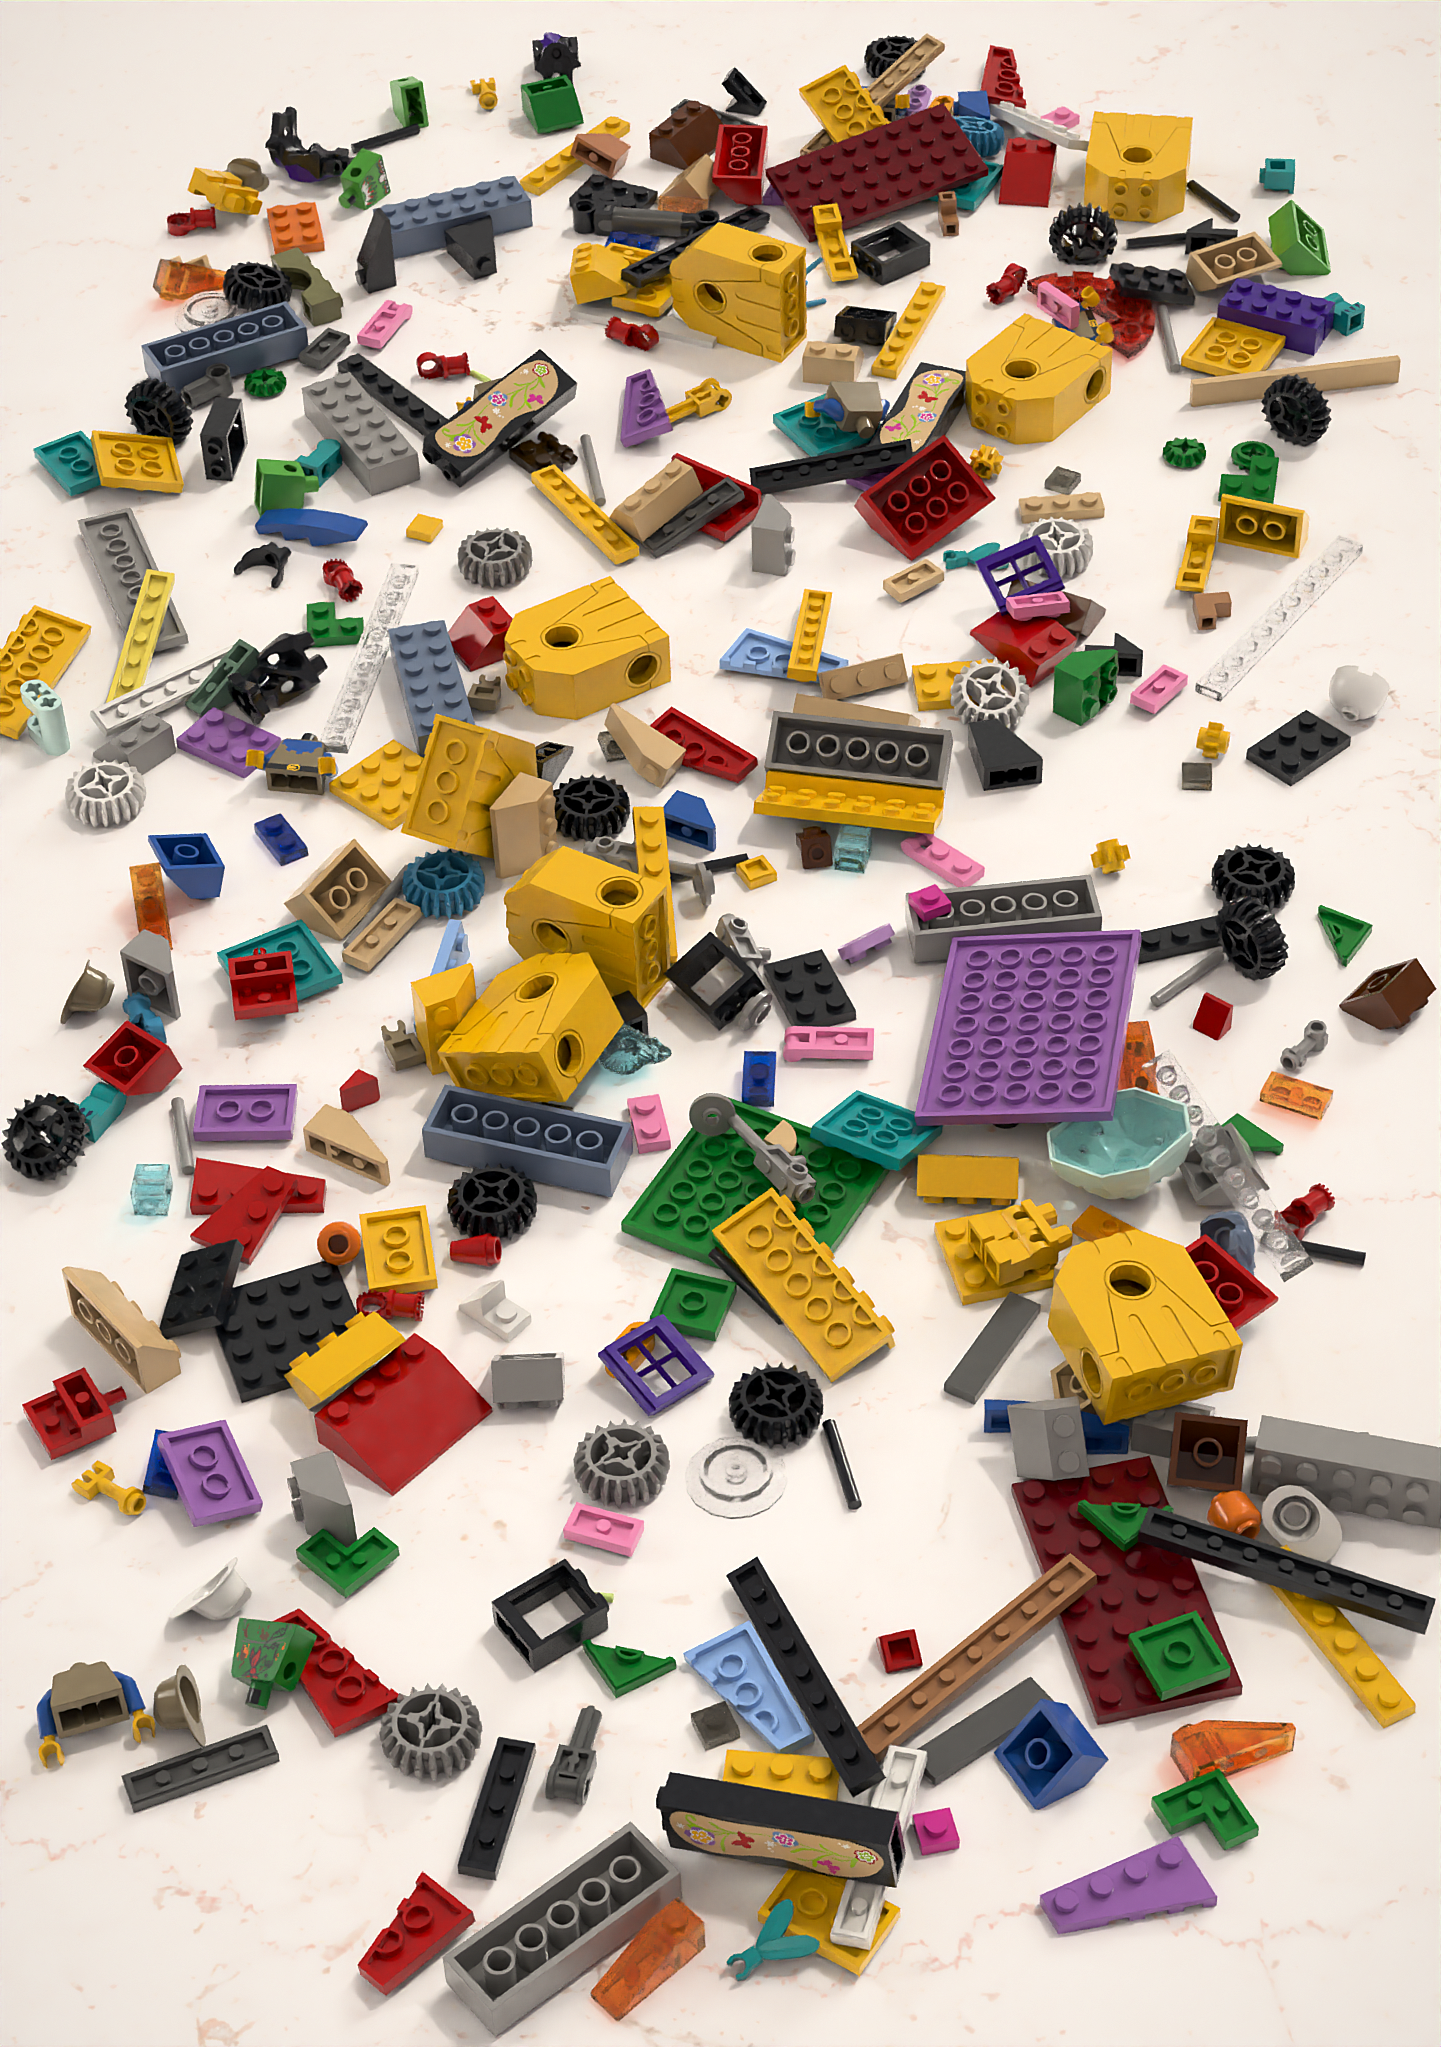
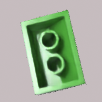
(1298, 241)

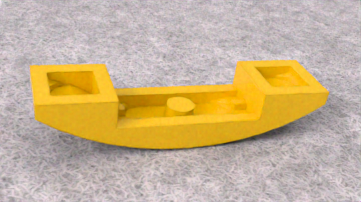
(832, 243)
(1198, 554)

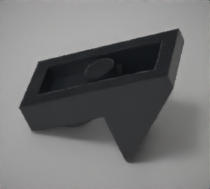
(746, 97)
(1205, 235)
(1129, 656)

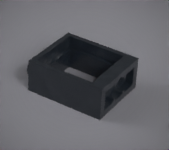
(912, 247)
(222, 441)
(697, 964)
(538, 1590)

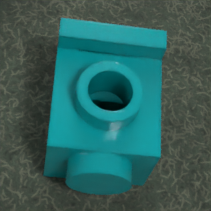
(1278, 174)

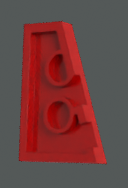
(249, 1213)
(418, 1932)

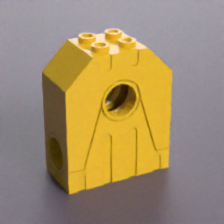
(1138, 165)
(743, 290)
(1035, 381)
(585, 652)
(460, 781)
(597, 908)
(534, 1030)
(1141, 1326)

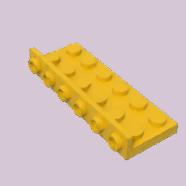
(842, 104)
(36, 650)
(851, 802)
(804, 1284)

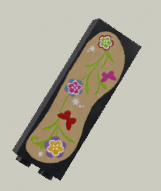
(924, 407)
(499, 418)
(782, 1829)

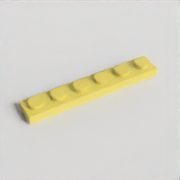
(142, 633)

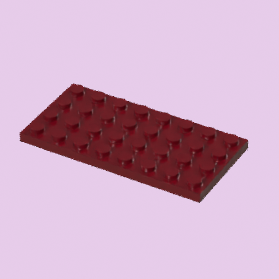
(879, 170)
(1130, 1592)

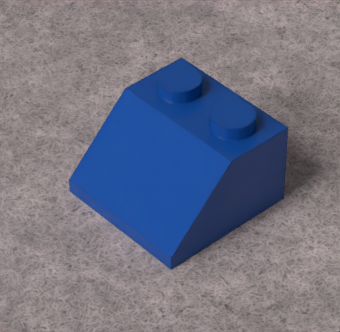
(190, 863)
(1050, 1754)

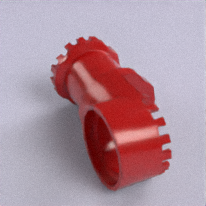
(190, 221)
(1008, 283)
(632, 334)
(443, 366)
(342, 578)
(1304, 1210)
(393, 1304)

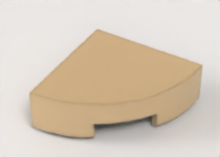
(783, 1135)

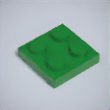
(695, 1303)
(1178, 1655)

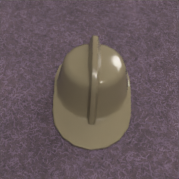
(249, 172)
(89, 993)
(179, 1704)

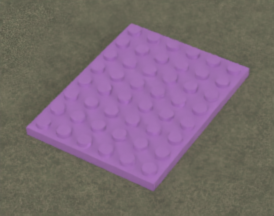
(1030, 1029)

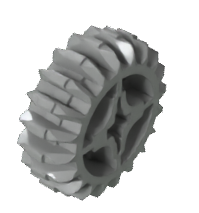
(494, 557)
(622, 1455)
(424, 1724)

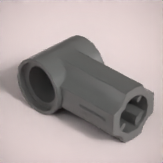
(214, 384)

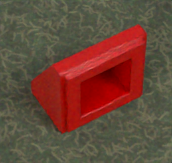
(1213, 1017)
(359, 1091)
(899, 1650)

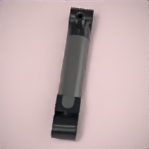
(609, 218)

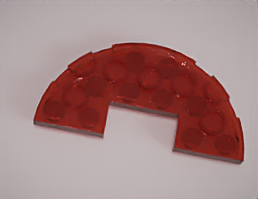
(1129, 317)

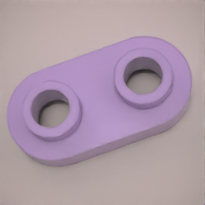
(919, 99)
(875, 938)

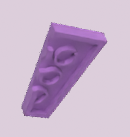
(643, 410)
(1135, 1886)

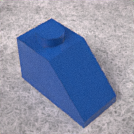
(972, 104)
(690, 820)

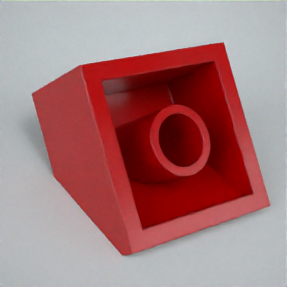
(480, 633)
(134, 1062)

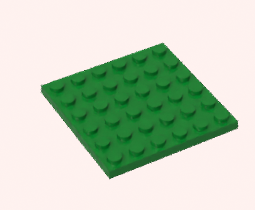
(716, 1177)

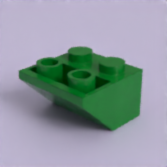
(551, 104)
(1085, 684)

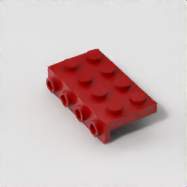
(737, 516)

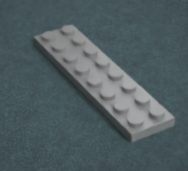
(121, 563)

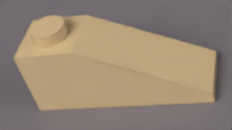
(645, 748)
(342, 1140)

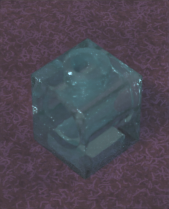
(853, 848)
(151, 1189)

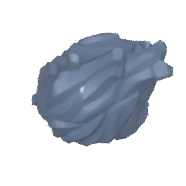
(1231, 1235)

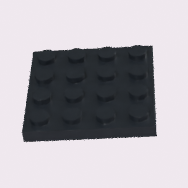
(277, 1322)

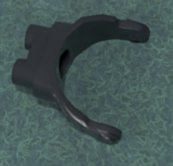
(266, 555)

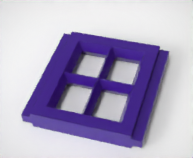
(1010, 555)
(632, 1381)

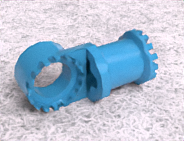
(139, 1011)

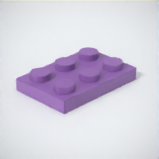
(225, 741)
(245, 1112)
(209, 1473)

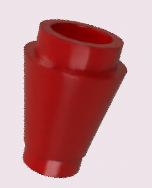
(477, 1250)

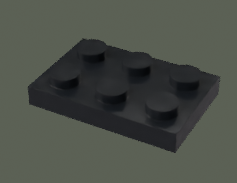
(606, 189)
(1152, 283)
(1298, 747)
(809, 990)
(201, 1289)

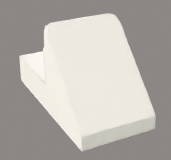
(495, 1311)

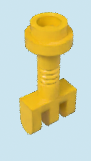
(487, 97)
(130, 1500)

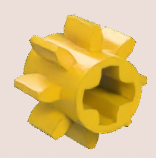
(986, 461)
(1213, 740)
(1110, 856)

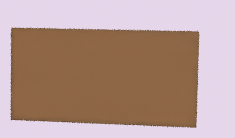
(947, 213)
(1209, 607)

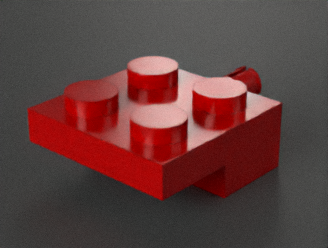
(263, 984)
(72, 1413)

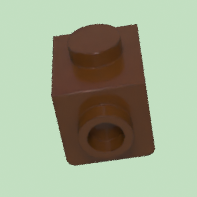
(814, 847)

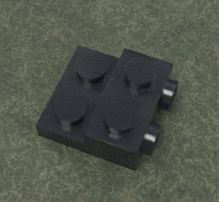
(864, 324)

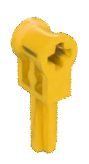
(701, 400)

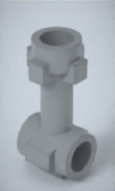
(1314, 1040)

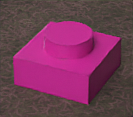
(929, 902)
(935, 1831)

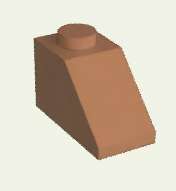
(601, 152)

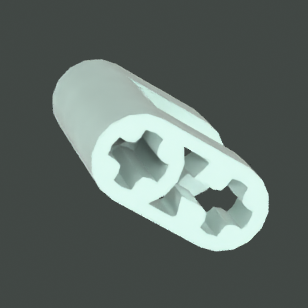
(48, 723)

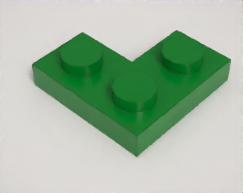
(1257, 486)
(330, 631)
(348, 1567)
(1208, 1800)

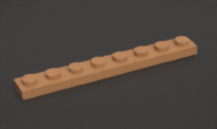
(976, 1655)

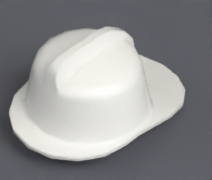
(1302, 1522)
(217, 1597)

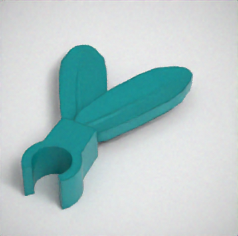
(961, 558)
(772, 1944)

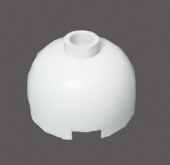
(1357, 693)

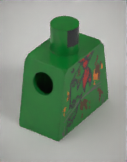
(269, 1657)

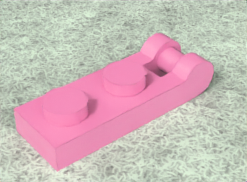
(384, 324)
(943, 859)
(828, 1043)

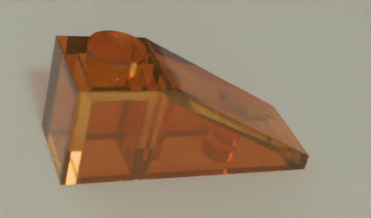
(184, 280)
(1137, 1051)
(1228, 1745)
(651, 1959)

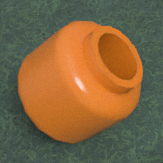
(339, 1243)
(1235, 1514)

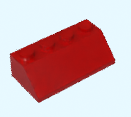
(741, 162)

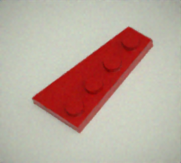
(1001, 78)
(704, 747)
(219, 1181)
(337, 1684)

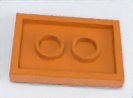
(295, 227)

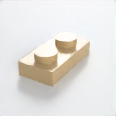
(913, 580)

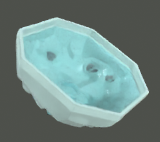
(1127, 1154)

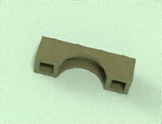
(319, 299)

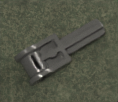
(575, 1764)

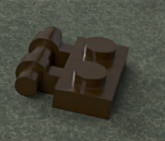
(537, 456)

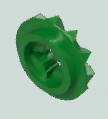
(274, 382)
(1243, 451)
(1194, 454)

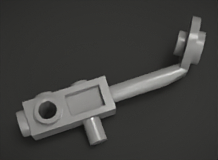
(624, 856)
(736, 936)
(783, 1170)

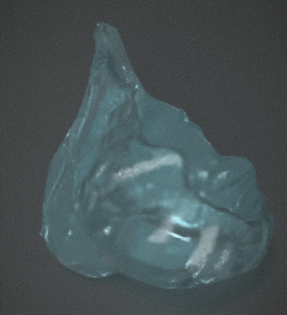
(631, 1051)

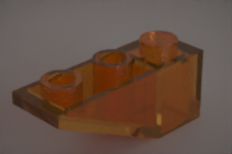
(150, 899)

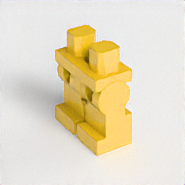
(225, 191)
(1018, 1240)

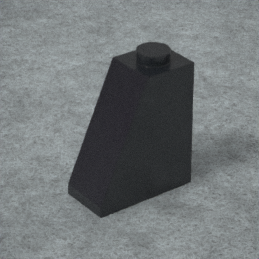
(473, 247)
(1002, 756)

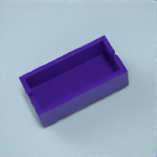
(1297, 316)

